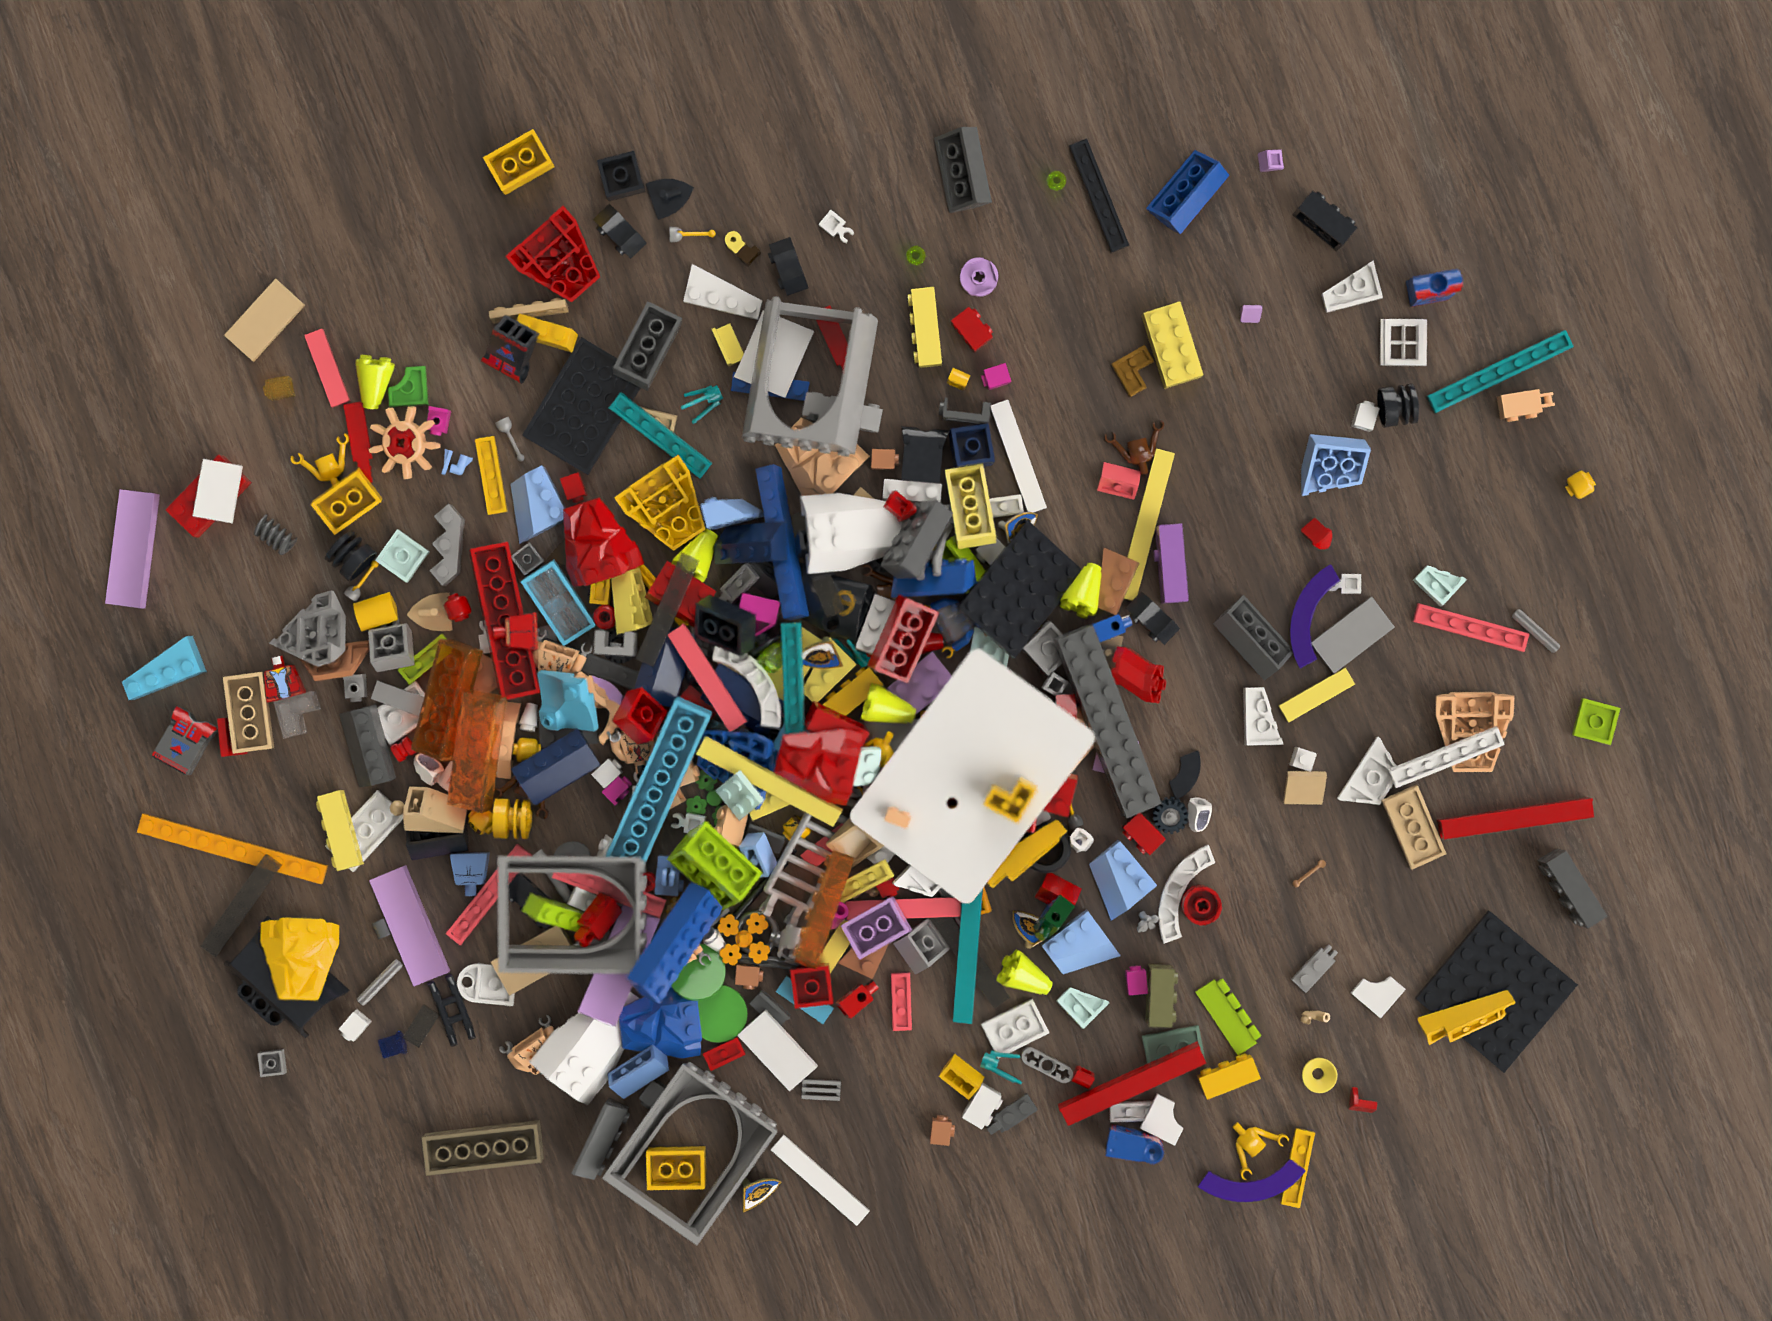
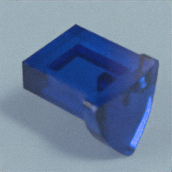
(393, 1045)

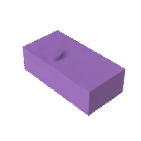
(1171, 563)

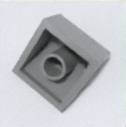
(921, 946)

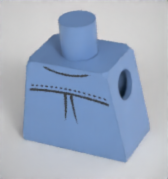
(470, 870)

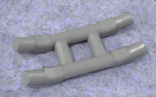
(936, 555)

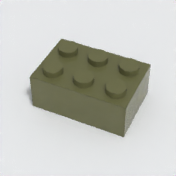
(1160, 995)

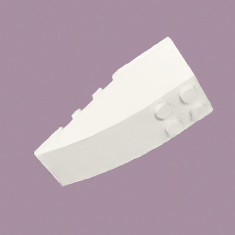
(846, 531)
(581, 1055)

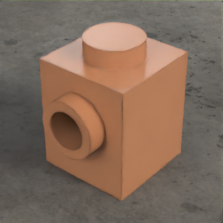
(748, 976)
(941, 1130)

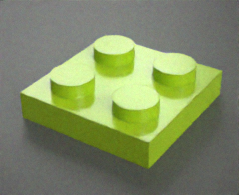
(1596, 721)

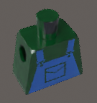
(1048, 922)

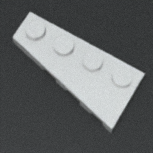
(714, 293)

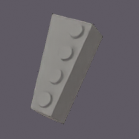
(818, 405)

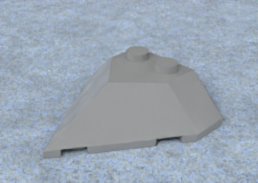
(316, 632)

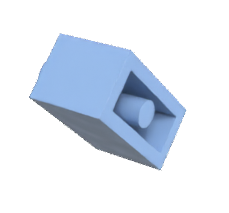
(758, 852)

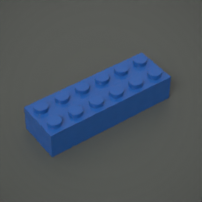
(674, 942)

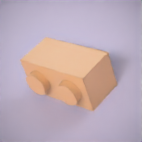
(897, 817)

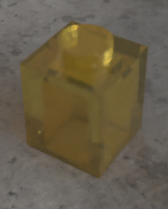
(279, 388)

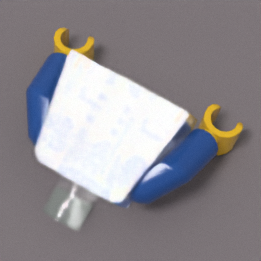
(953, 624)

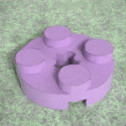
(974, 287)

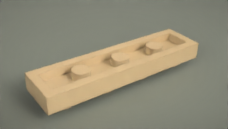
(537, 309)

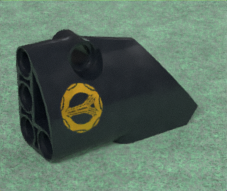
(855, 599)

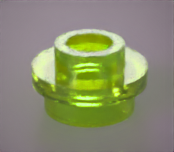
(1054, 186)
(915, 249)

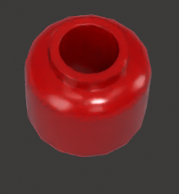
(457, 608)
(598, 617)

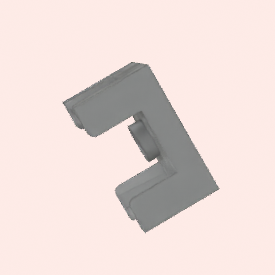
(602, 640)
(1042, 648)

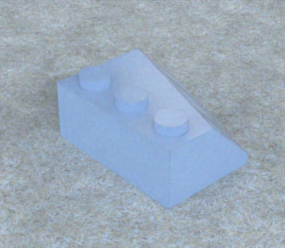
(1333, 463)
(536, 504)
(728, 512)
(1120, 879)
(1079, 944)

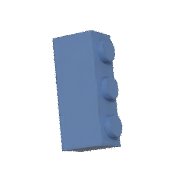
(638, 1071)

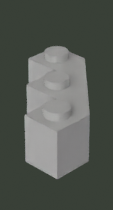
(449, 545)

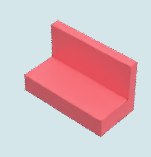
(1119, 481)

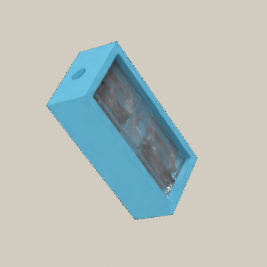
(558, 602)

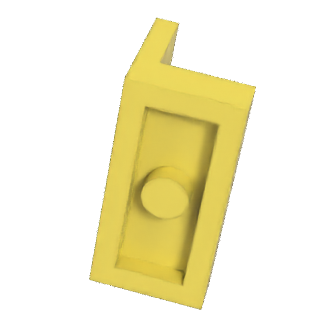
(728, 344)

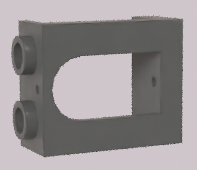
(963, 417)

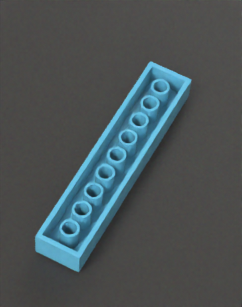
(660, 780)

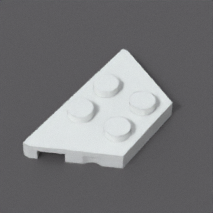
(1371, 777)
(916, 882)

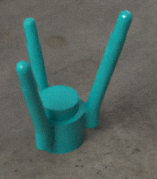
(712, 396)
(859, 657)
(990, 1063)

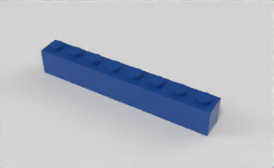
(787, 572)

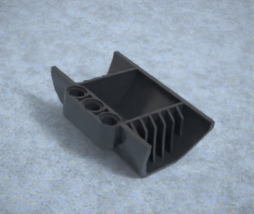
(253, 971)

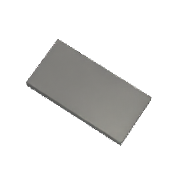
(1352, 635)

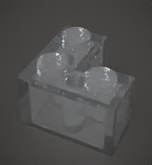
(291, 710)

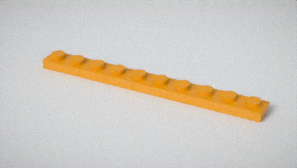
(229, 847)

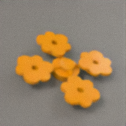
(743, 938)

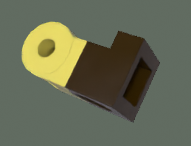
(740, 249)

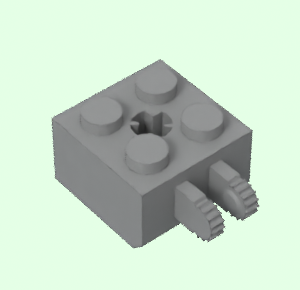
(391, 647)

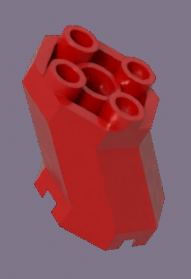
(1138, 675)

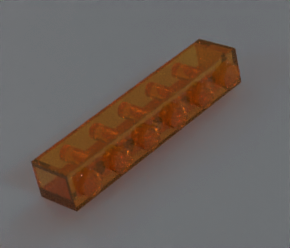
(824, 909)

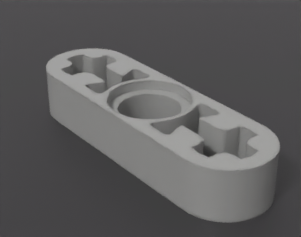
(1032, 1062)

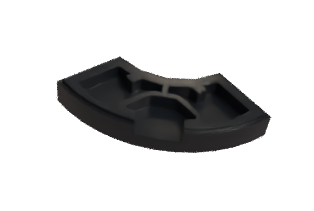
(1187, 774)

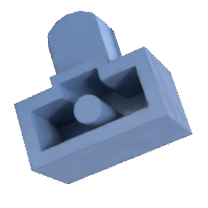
(667, 878)

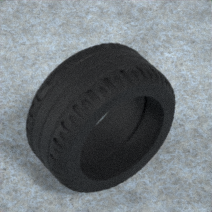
(1060, 861)

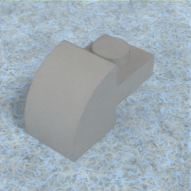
(1057, 685)

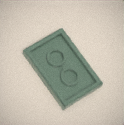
(1166, 1042)

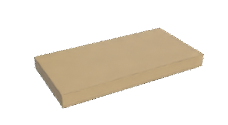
(264, 320)
(1413, 827)

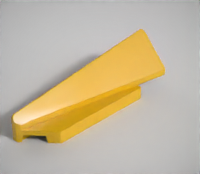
(1028, 852)
(1465, 1018)

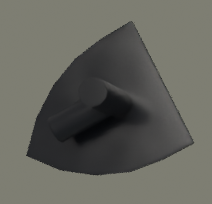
(668, 196)

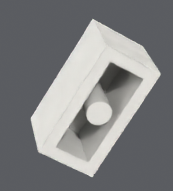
(982, 1105)

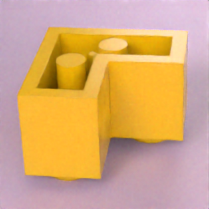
(1011, 804)

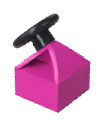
(767, 615)

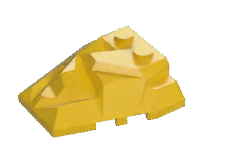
(665, 503)
(299, 955)

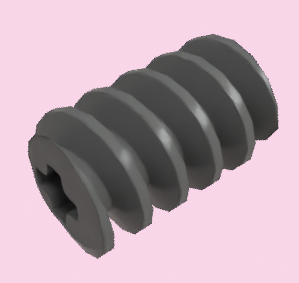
(274, 536)

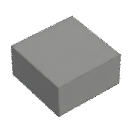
(527, 559)
(272, 1062)

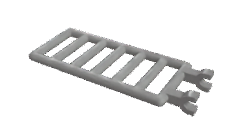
(773, 894)

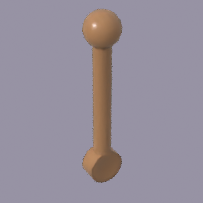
(1321, 863)

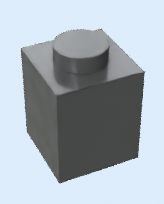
(652, 1093)

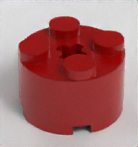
(1205, 915)

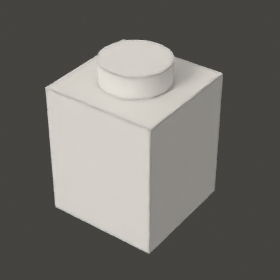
(1365, 416)
(1302, 759)
(607, 772)
(354, 1025)

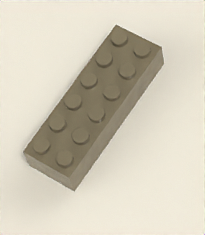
(482, 1147)

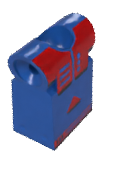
(1433, 287)
(1133, 1145)

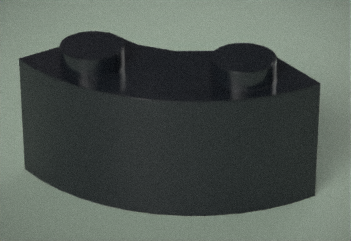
(619, 231)
(788, 266)
(1152, 618)

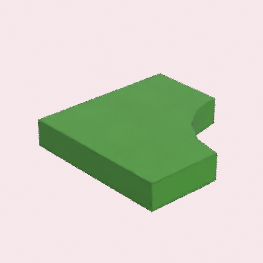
(411, 389)

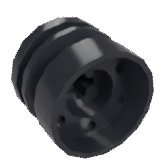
(1393, 405)
(347, 552)

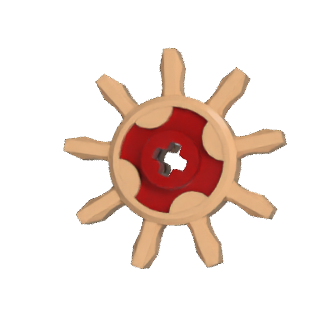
(404, 442)

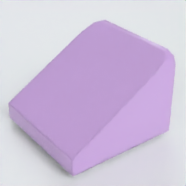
(1270, 160)
(1250, 313)

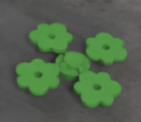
(712, 797)

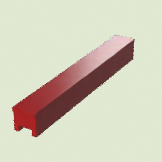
(1515, 818)
(1132, 1083)

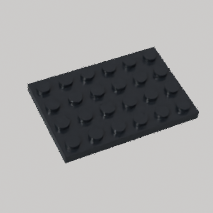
(576, 413)
(1019, 589)

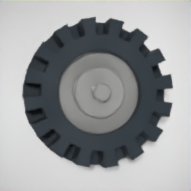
(1170, 815)

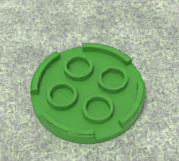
(698, 980)
(722, 1015)

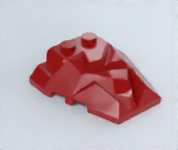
(557, 256)
(596, 544)
(821, 762)

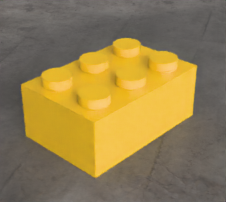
(518, 162)
(346, 501)
(676, 1168)

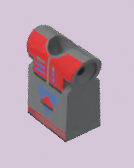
(184, 741)

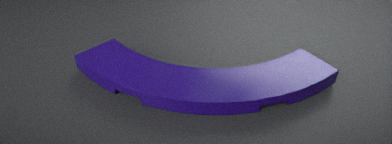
(1304, 612)
(1252, 1190)

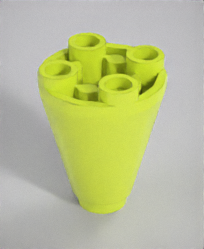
(373, 379)
(702, 549)
(1084, 592)
(886, 707)
(1023, 974)

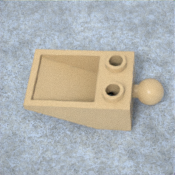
(429, 812)
(853, 842)

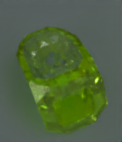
(771, 658)

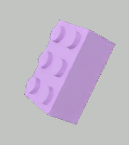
(925, 683)
(876, 927)

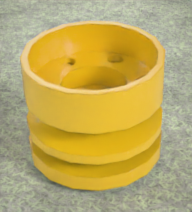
(511, 818)

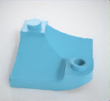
(566, 702)

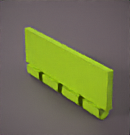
(1229, 1021)

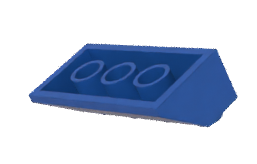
(1188, 191)
(954, 578)

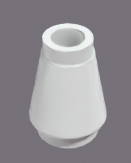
(529, 718)
(714, 940)

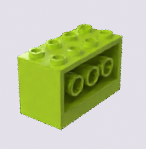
(714, 865)

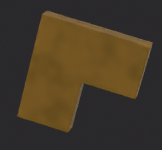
(1128, 368)

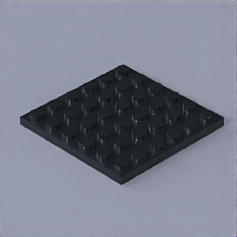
(1495, 961)

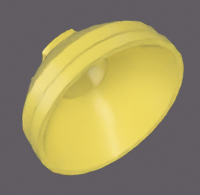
(1328, 1079)

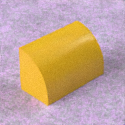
(375, 611)
(961, 1076)

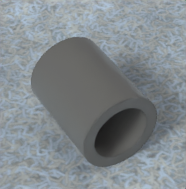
(381, 928)

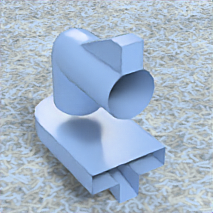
(456, 469)

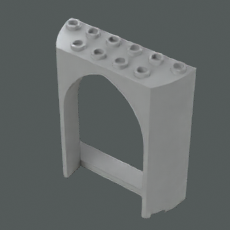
(841, 424)
(612, 956)
(754, 1135)

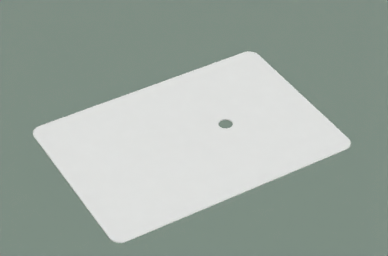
(973, 735)

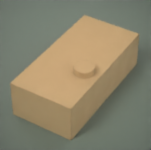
(248, 712)
(516, 981)

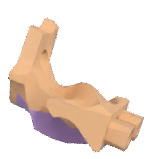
(605, 696)

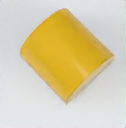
(958, 379)

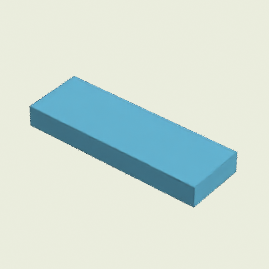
(820, 1013)

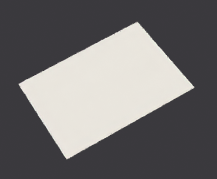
(787, 354)

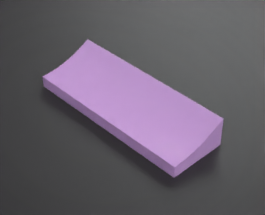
(132, 549)
(409, 925)
(609, 992)

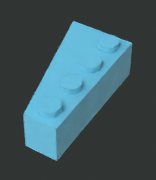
(169, 668)

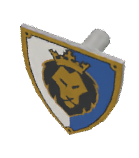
(1015, 523)

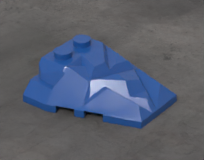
(746, 744)
(669, 1026)

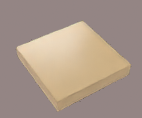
(1304, 787)

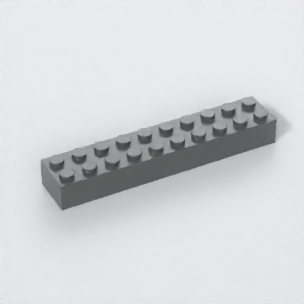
(1108, 721)

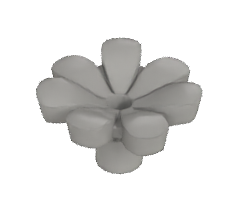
(1146, 921)

